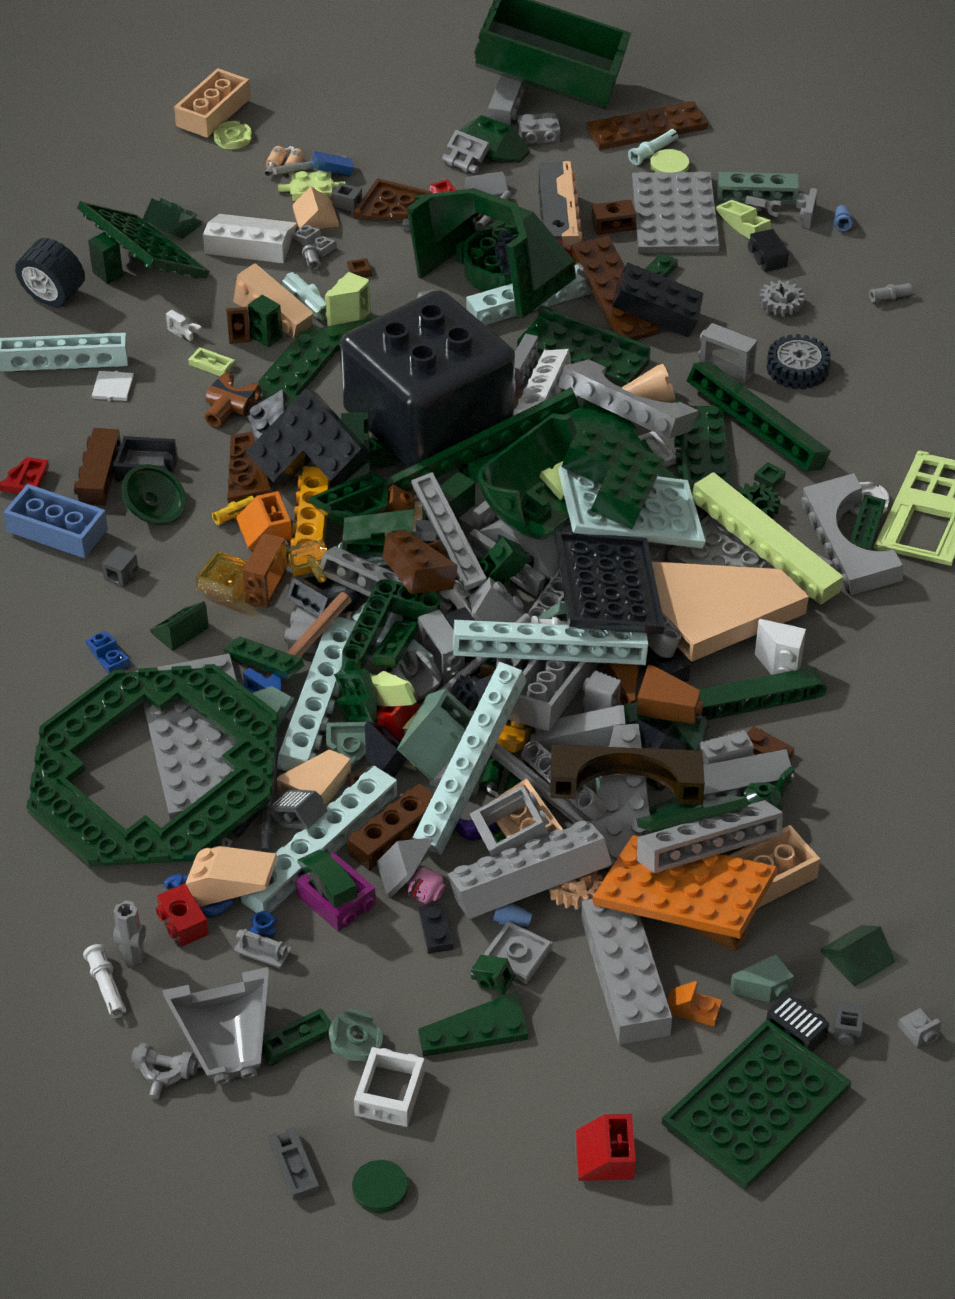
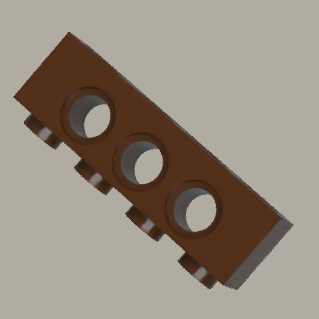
(393, 824)

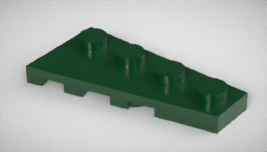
(482, 1026)

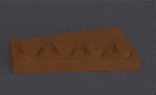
(244, 474)

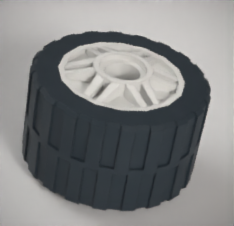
(50, 272)

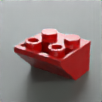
(606, 1149)

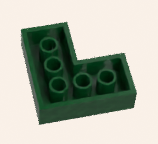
(620, 468)

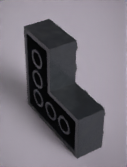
(304, 433)

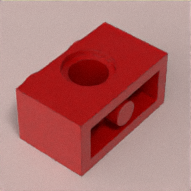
(182, 915)

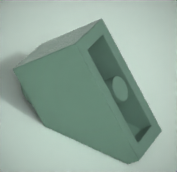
(763, 980)

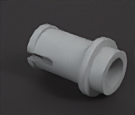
(310, 254)

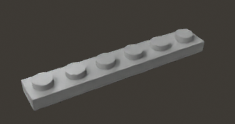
(449, 531)

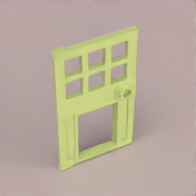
(922, 501)

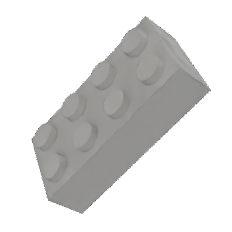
(525, 358)

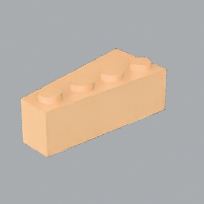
(255, 282)

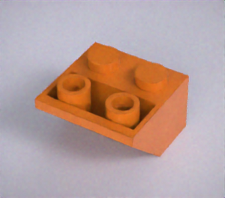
(264, 515)

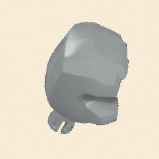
(421, 674)

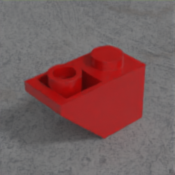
(395, 718)

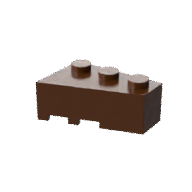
(418, 564)

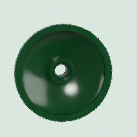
(158, 487)

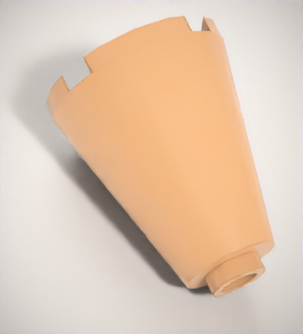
(653, 385)

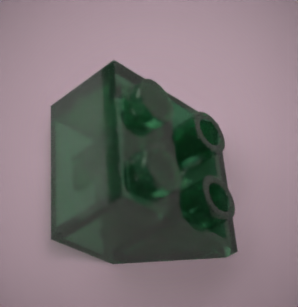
(171, 218)

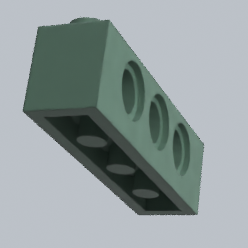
(766, 186)

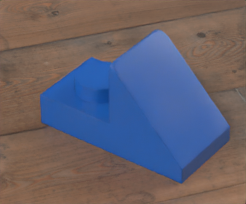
(256, 681)

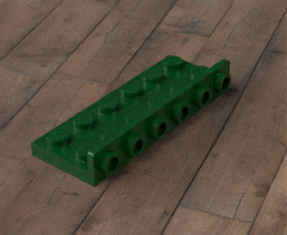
(620, 355)
(704, 447)

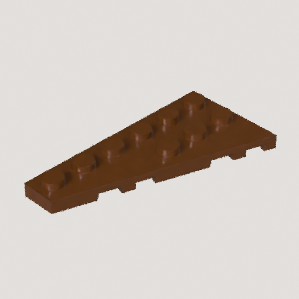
(389, 201)

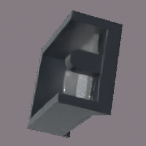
(144, 450)

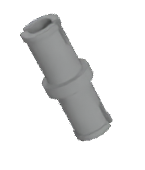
(890, 292)

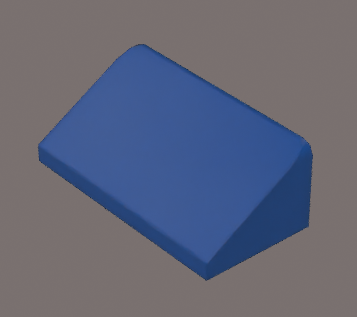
(332, 163)

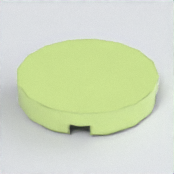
(232, 135)
(669, 161)

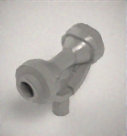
(182, 1067)

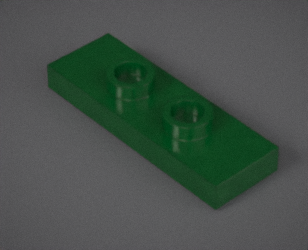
(867, 522)

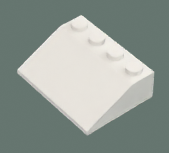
(248, 238)

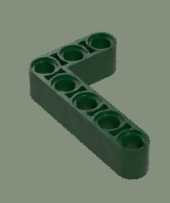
(386, 598)

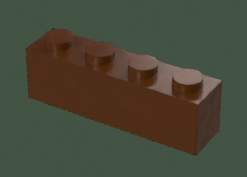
(96, 472)

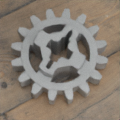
(781, 298)

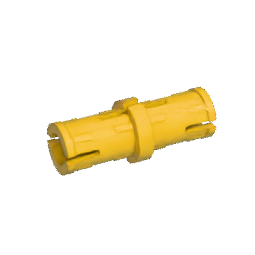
(231, 511)

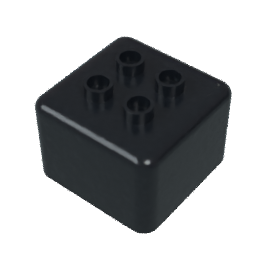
(427, 376)

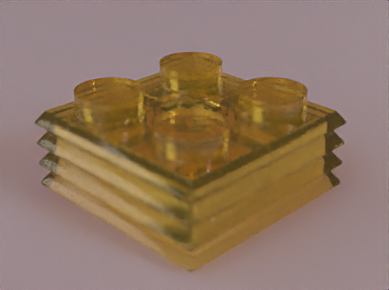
(222, 577)

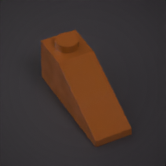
(628, 676)

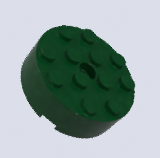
(481, 261)

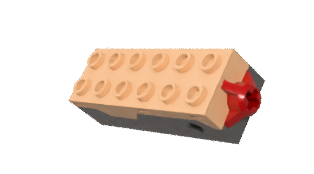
(559, 202)

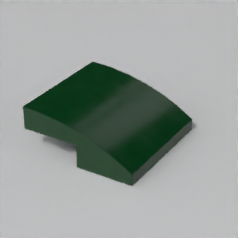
(358, 697)

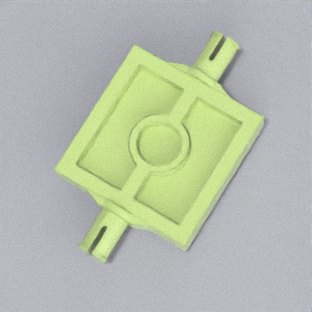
(303, 181)

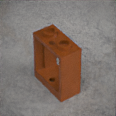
(265, 570)

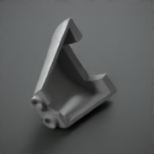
(224, 1024)

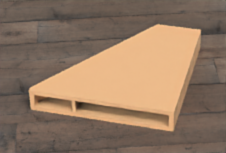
(723, 603)

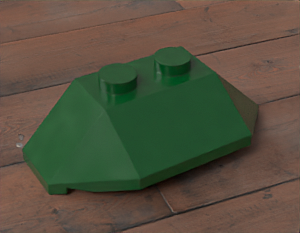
(504, 139)
(354, 498)

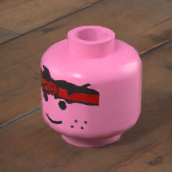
(426, 885)

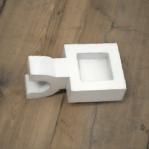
(178, 325)

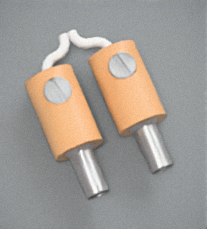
(277, 156)

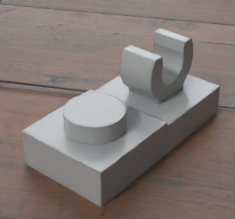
(807, 206)

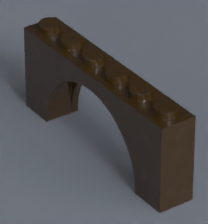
(676, 769)

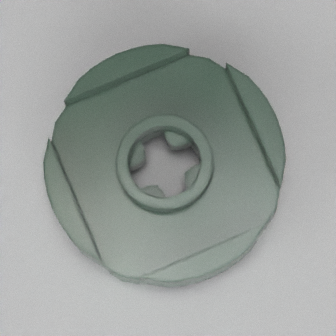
(345, 1044)

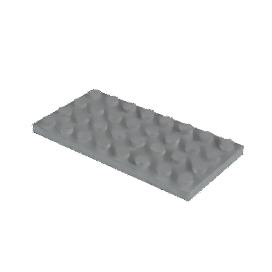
(188, 745)

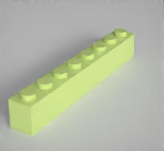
(767, 538)

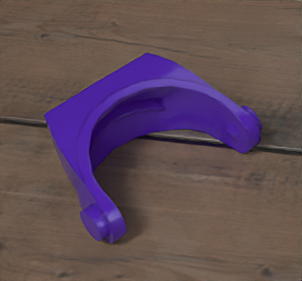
(469, 831)

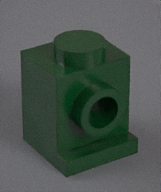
(493, 973)

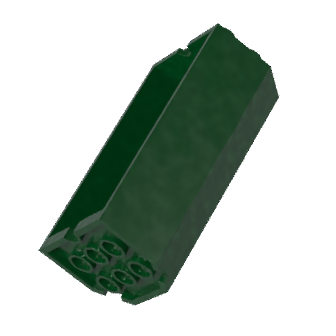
(552, 50)

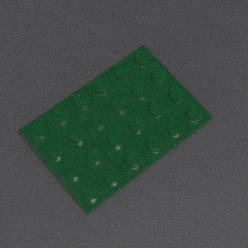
(143, 240)
(756, 1103)

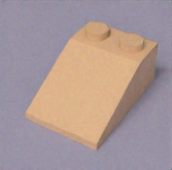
(229, 873)

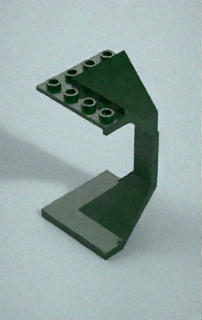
(535, 257)

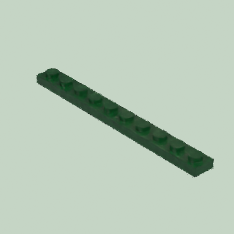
(486, 440)

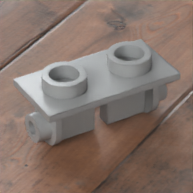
(261, 948)

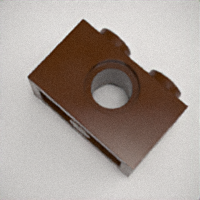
(613, 217)

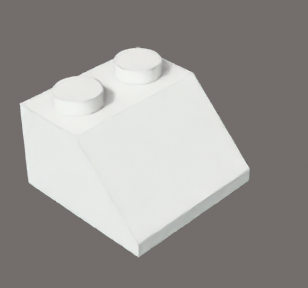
(779, 646)

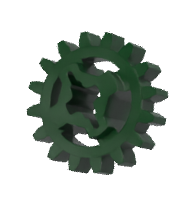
(762, 498)

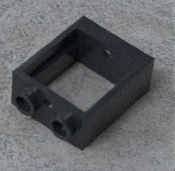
(320, 594)

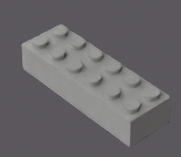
(549, 691)
(529, 868)
(626, 974)

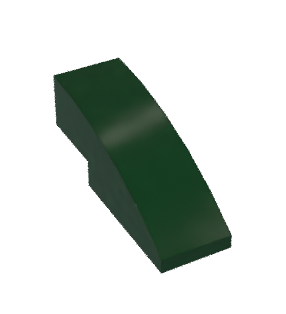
(328, 878)

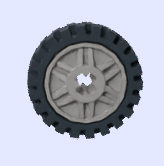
(798, 361)

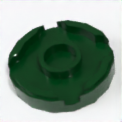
(379, 1186)

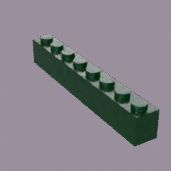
(758, 416)

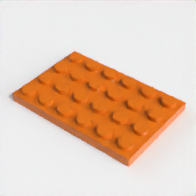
(706, 894)

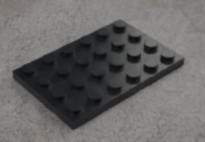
(608, 583)

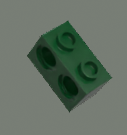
(265, 321)

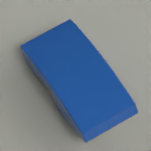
(107, 653)

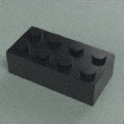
(658, 299)

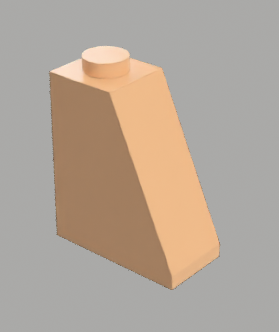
(320, 774)

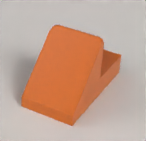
(690, 1005)

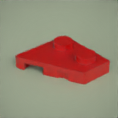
(29, 471)

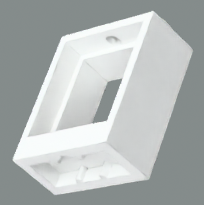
(384, 1108)

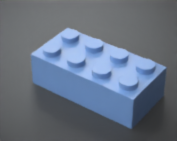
(55, 520)

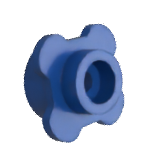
(266, 919)

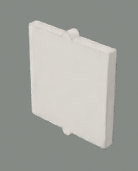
(112, 385)

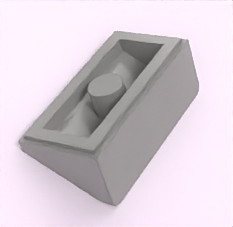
(490, 183)

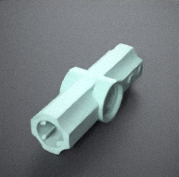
(307, 294)

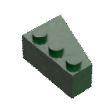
(359, 426)
(368, 532)

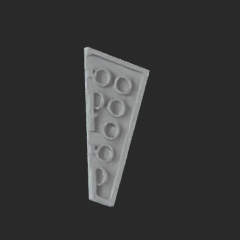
(624, 797)

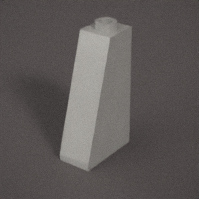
(582, 729)

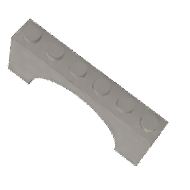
(664, 418)
(860, 567)

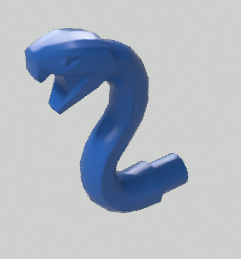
(208, 910)

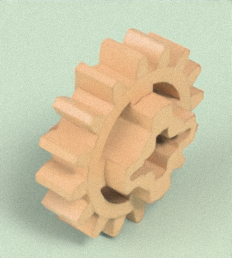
(576, 890)

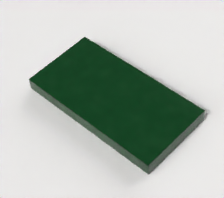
(692, 813)

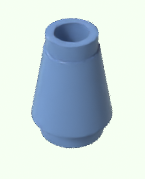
(843, 219)
(512, 914)

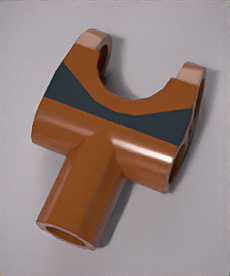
(229, 399)

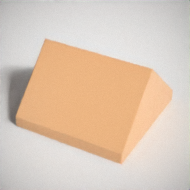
(315, 210)

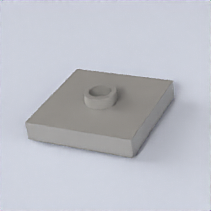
(522, 949)

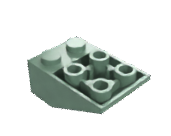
(435, 732)

